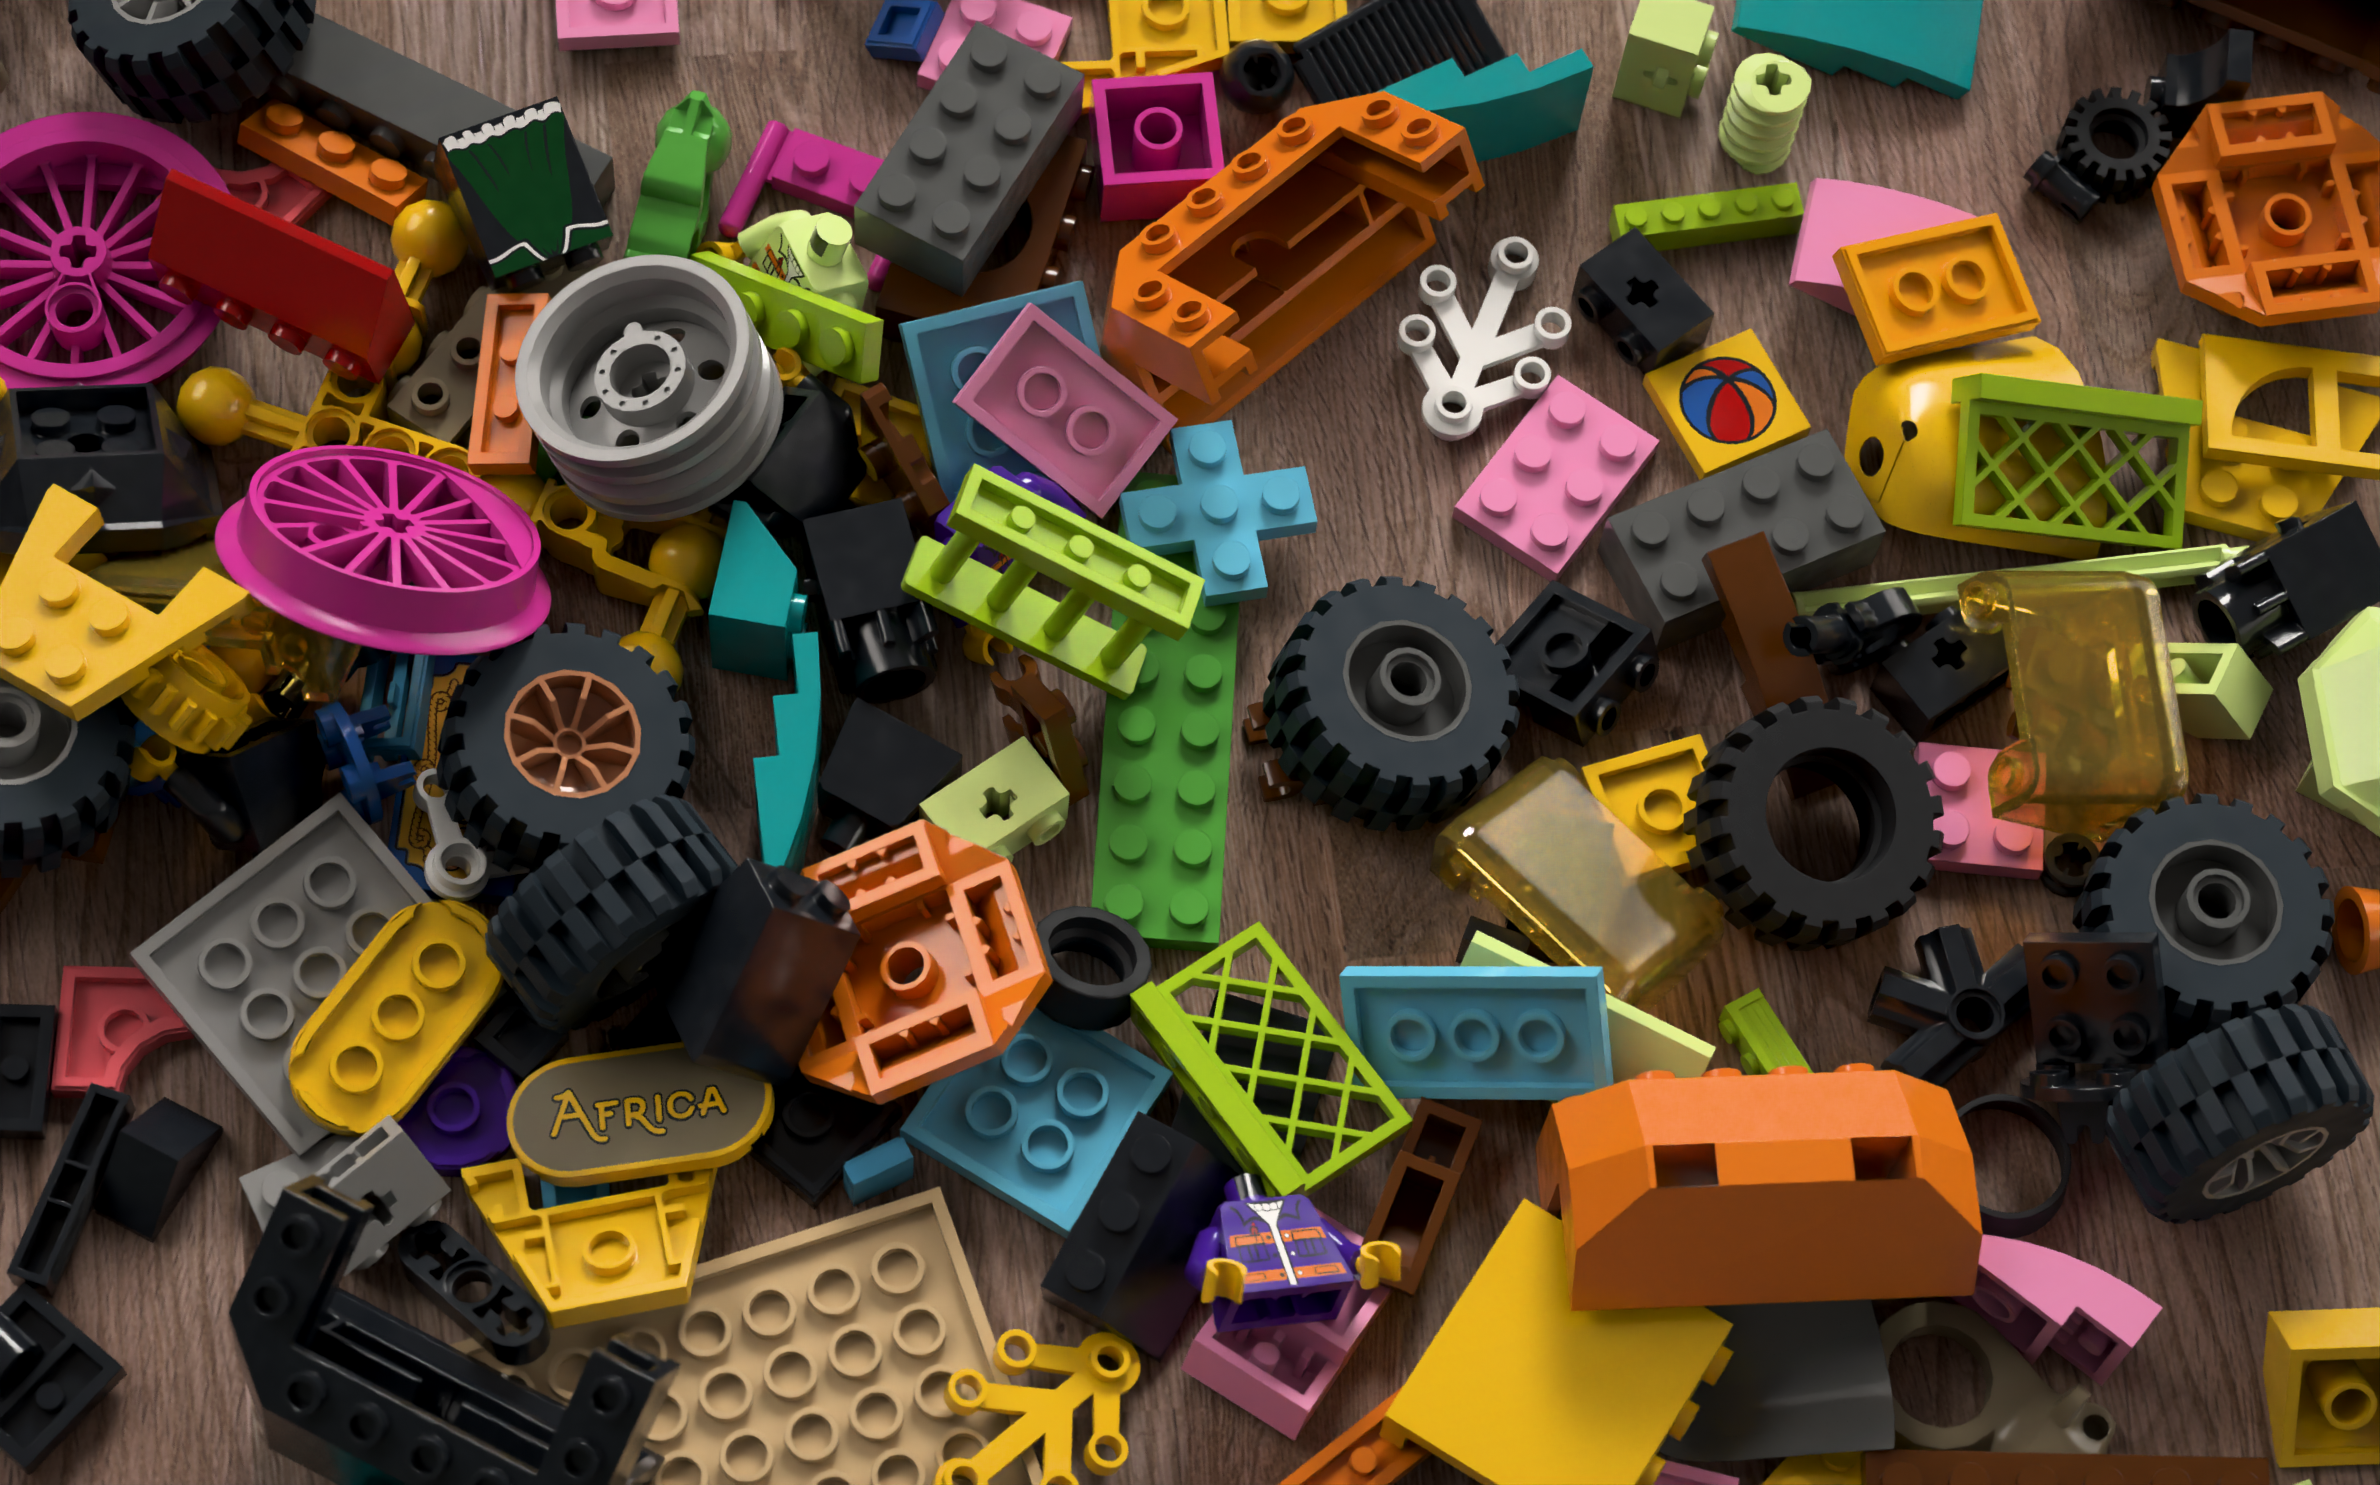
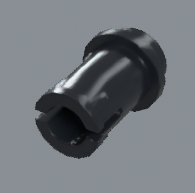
(2062, 186)

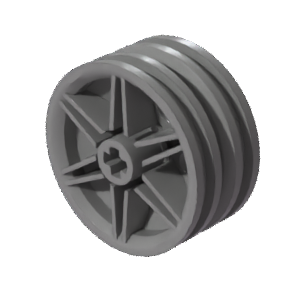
(668, 416)

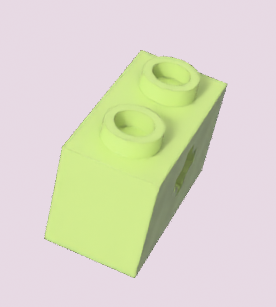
(1666, 55)
(1007, 783)

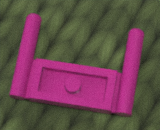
(808, 170)

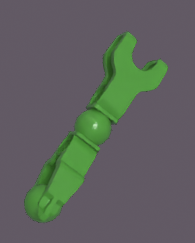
(674, 194)

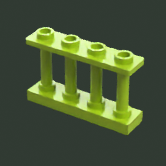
(1068, 550)

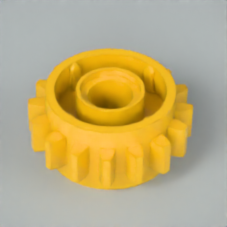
(192, 701)

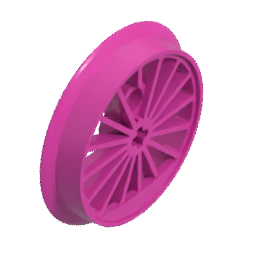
(91, 156)
(348, 527)

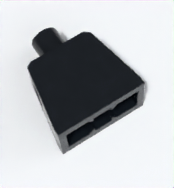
(879, 777)

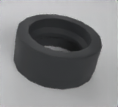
(1106, 938)

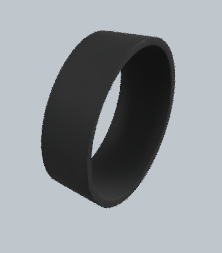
(2026, 1222)

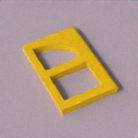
(2238, 366)

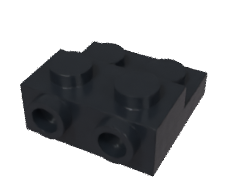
(1578, 662)

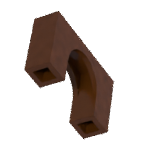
(1049, 228)

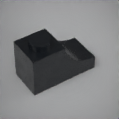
(2201, 78)

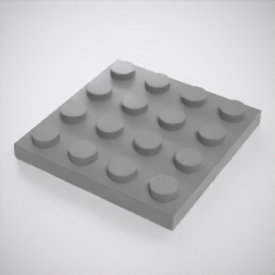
(272, 946)

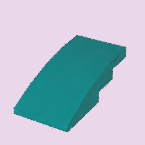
(1879, 38)
(1504, 103)
(789, 781)

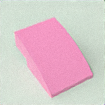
(1853, 213)
(2058, 1302)
(1285, 1368)

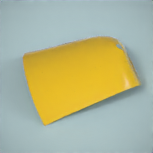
(1919, 475)

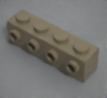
(443, 389)

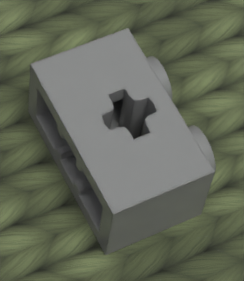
(400, 1177)

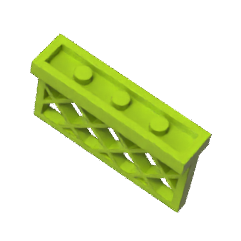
(2080, 407)
(1215, 1086)

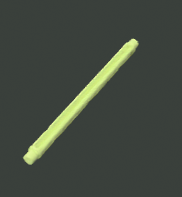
(1939, 592)

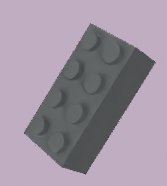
(968, 159)
(1795, 494)

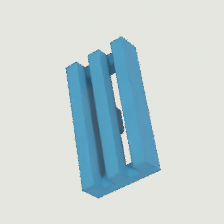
(417, 708)

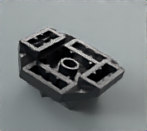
(114, 451)

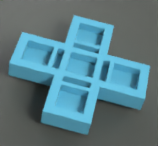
(1219, 512)

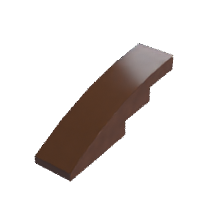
(1756, 614)

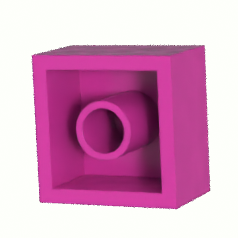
(1152, 142)

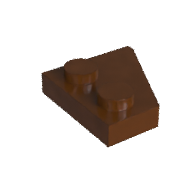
(899, 462)

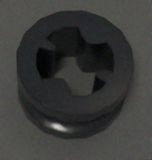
(2077, 846)

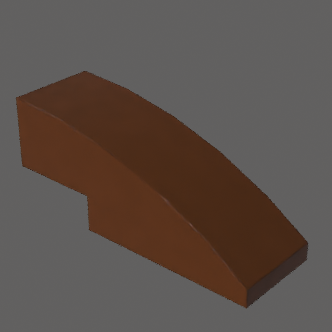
(1422, 1187)

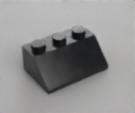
(1136, 1236)

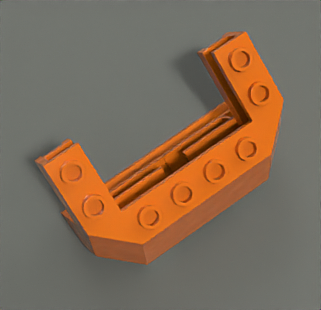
(1280, 249)
(1788, 1194)

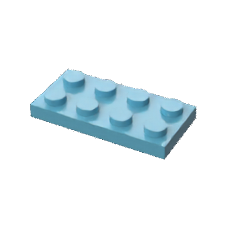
(1480, 1030)

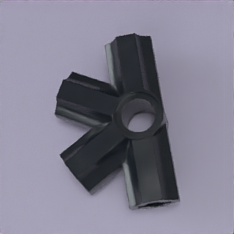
(1950, 989)

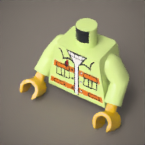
(804, 252)

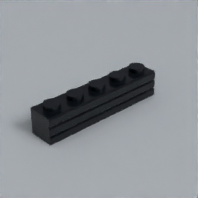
(70, 1190)

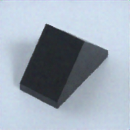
(154, 1166)

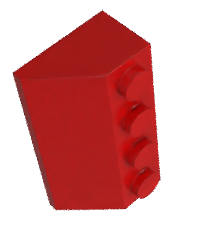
(278, 279)

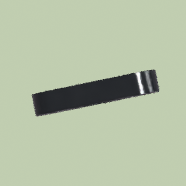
(477, 1319)

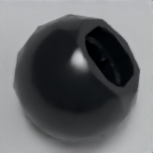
(1257, 76)

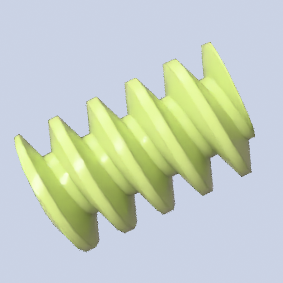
(1763, 111)

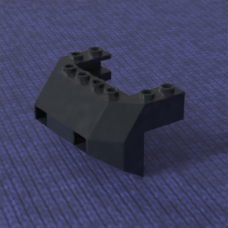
(395, 1406)

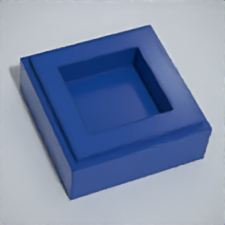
(904, 29)

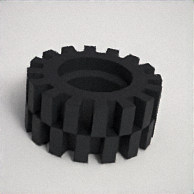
(2125, 119)

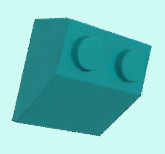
(754, 601)

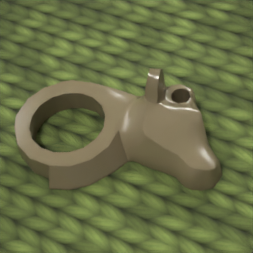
(2018, 1405)

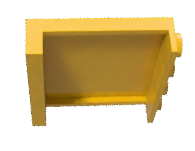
(1548, 1392)

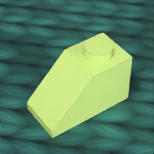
(2217, 690)

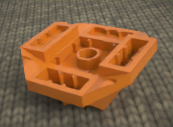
(2286, 165)
(935, 907)

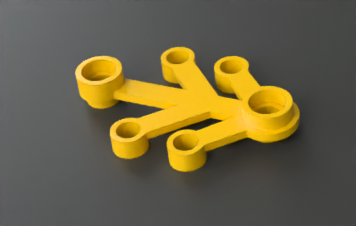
(1047, 1411)

